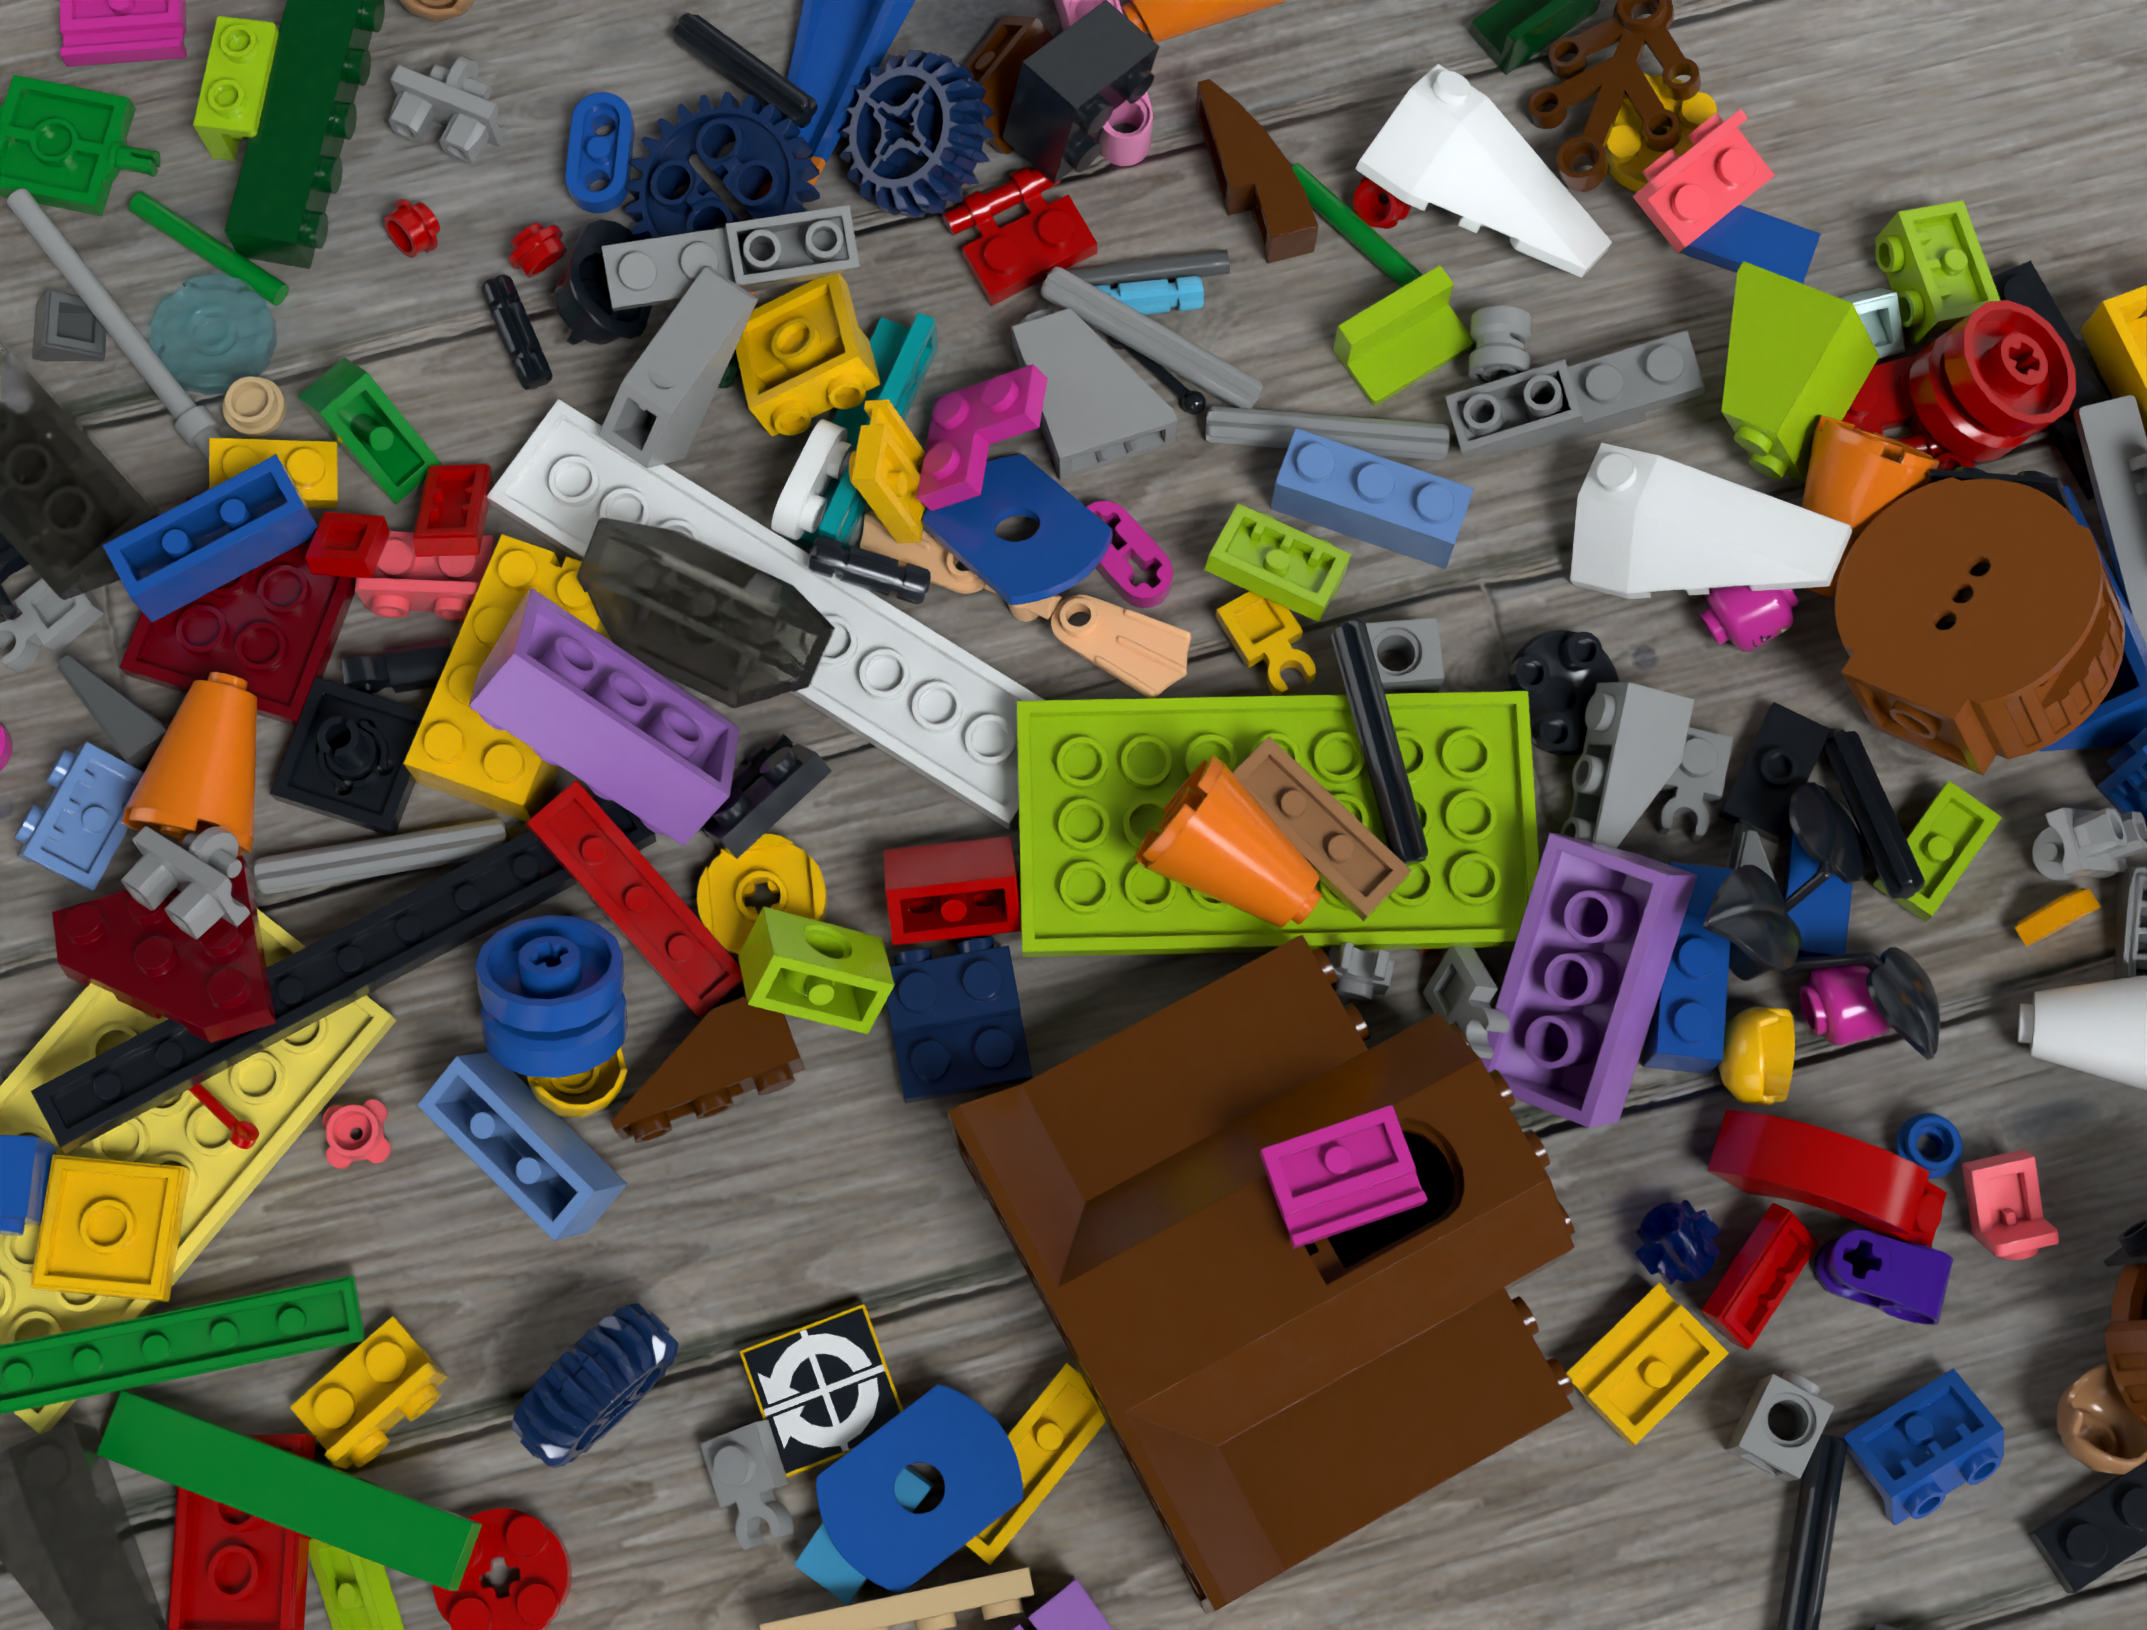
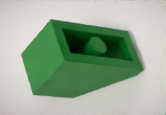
(369, 429)

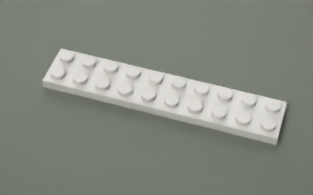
(881, 668)

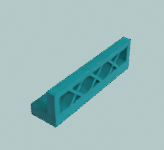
(902, 363)

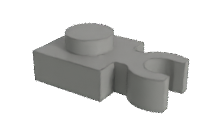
(45, 622)
(1697, 779)
(1360, 971)
(1463, 995)
(745, 1473)

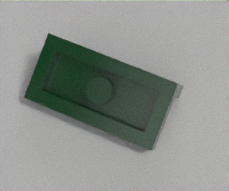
(1521, 28)

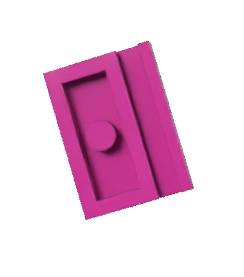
(121, 31)
(1342, 1176)

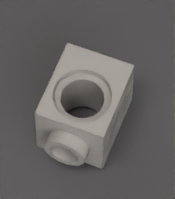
(1419, 644)
(1756, 1442)

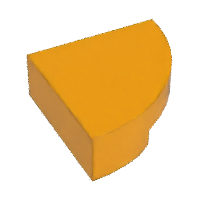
(2056, 915)

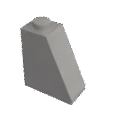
(1093, 400)

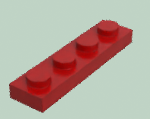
(636, 899)

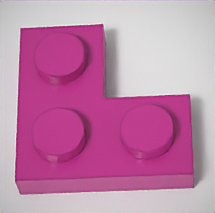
(967, 424)

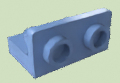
(82, 817)

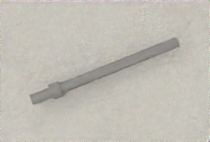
(193, 422)

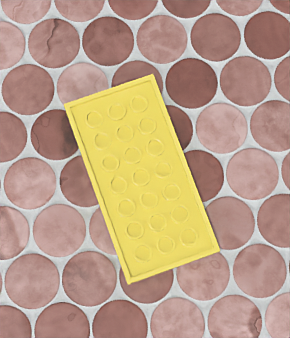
(272, 1089)

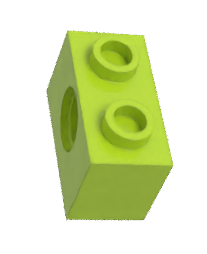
(815, 970)

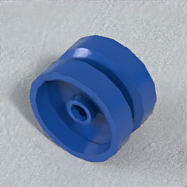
(552, 996)

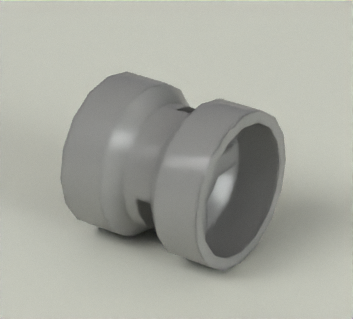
(1500, 343)

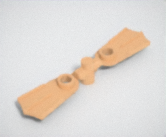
(1116, 639)

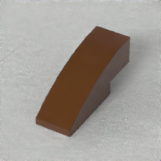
(1255, 175)

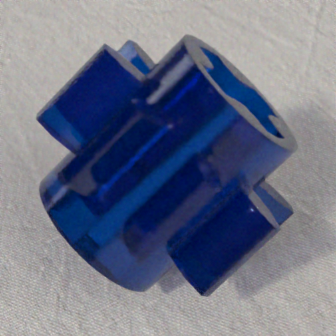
(1677, 1242)

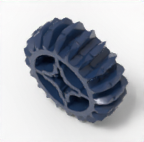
(916, 133)
(594, 1385)

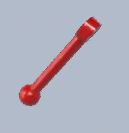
(242, 1133)

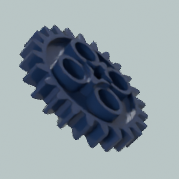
(763, 153)

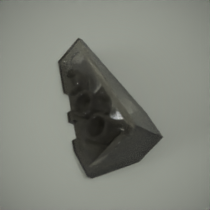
(71, 1534)

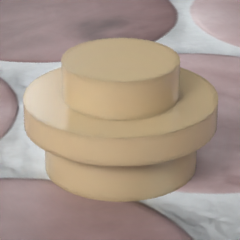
(254, 406)

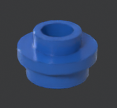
(1941, 1132)

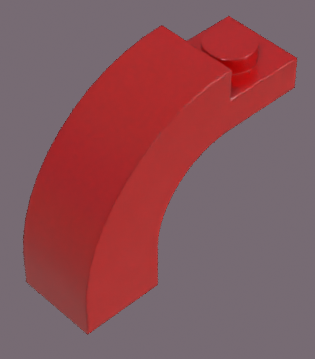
(1829, 1172)

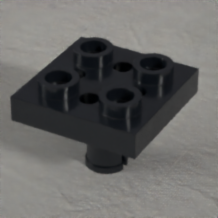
(334, 749)

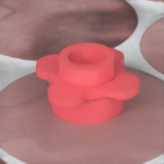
(341, 1122)

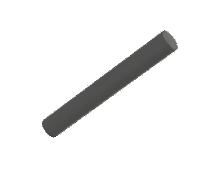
(1168, 268)

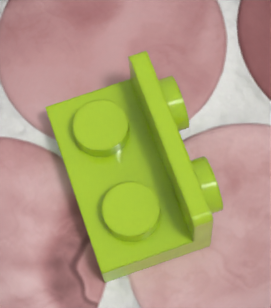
(234, 84)
(1934, 268)
(1278, 562)

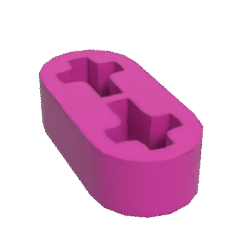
(1141, 549)

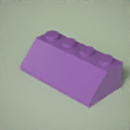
(607, 719)
(1587, 977)

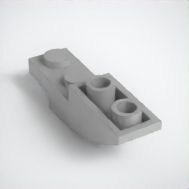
(749, 253)
(1576, 400)

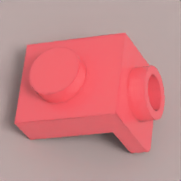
(2007, 1205)

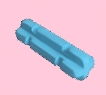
(1159, 295)

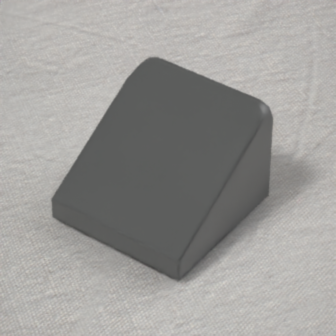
(66, 330)
(1747, 848)

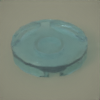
(213, 333)

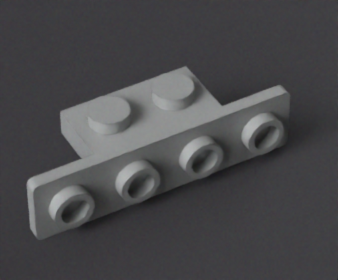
(2117, 467)

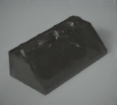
(59, 486)

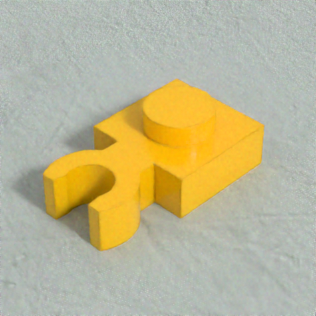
(1265, 633)

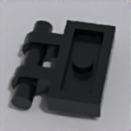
(764, 794)

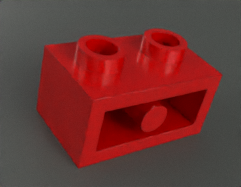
(951, 890)

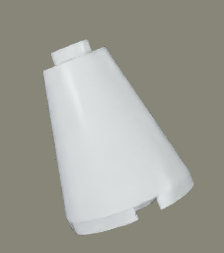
(2091, 1028)

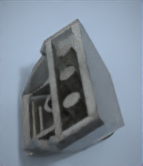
(702, 613)

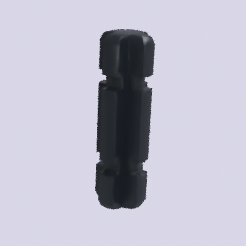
(516, 332)
(869, 570)

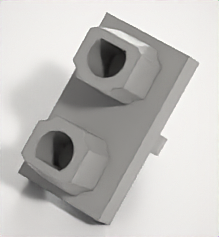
(451, 99)
(2088, 843)
(195, 873)

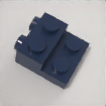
(957, 1021)

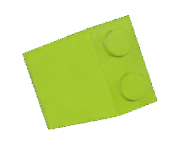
(1787, 364)

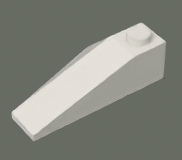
(1466, 157)
(1673, 527)

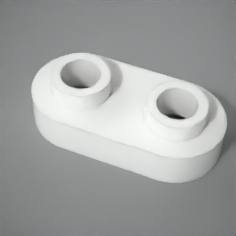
(802, 499)

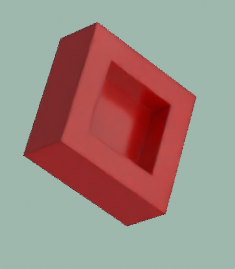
(347, 545)

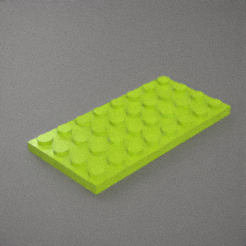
(1108, 767)

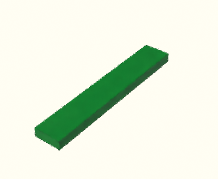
(179, 1344)
(290, 1490)

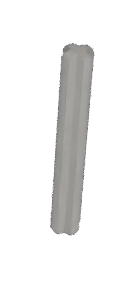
(1151, 339)
(1371, 435)
(378, 856)

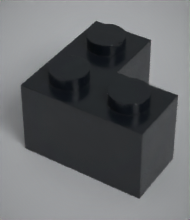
(1073, 88)

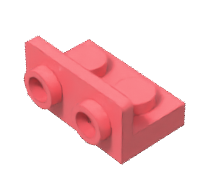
(1704, 183)
(423, 583)

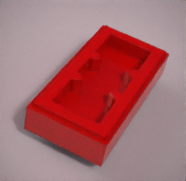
(453, 510)
(1760, 1276)

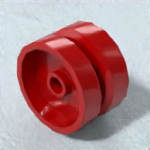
(1992, 381)

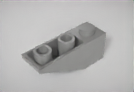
(679, 373)
(1627, 757)

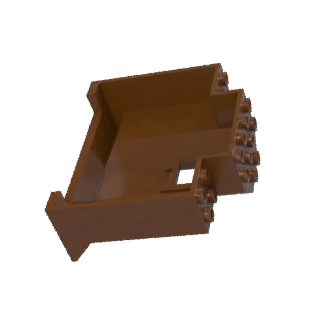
(1240, 1374)

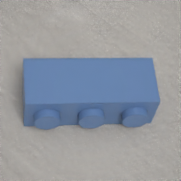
(1370, 498)
(522, 1145)

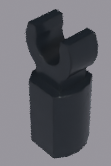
(401, 668)

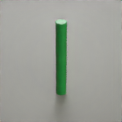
(1356, 229)
(208, 247)

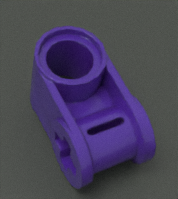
(1895, 1275)

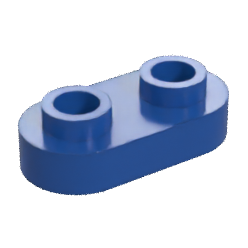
(597, 156)

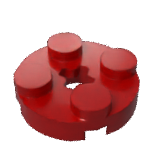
(533, 1599)

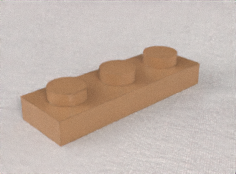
(1323, 830)

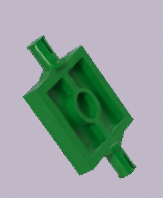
(67, 144)

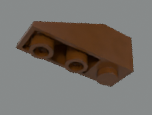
(721, 1058)

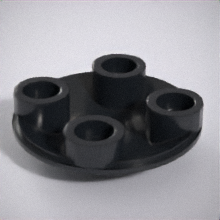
(1560, 678)

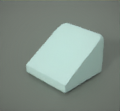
(1881, 318)

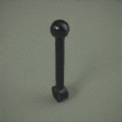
(1192, 401)

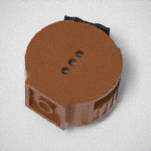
(1979, 617)

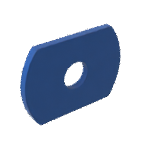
(1026, 571)
(861, 1502)

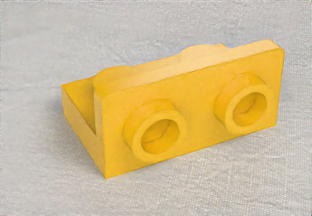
(370, 1394)

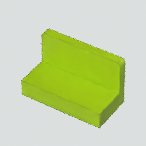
(1402, 337)

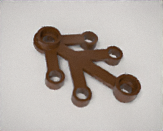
(1613, 81)

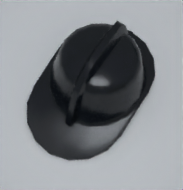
(584, 291)

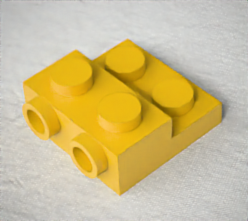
(805, 356)

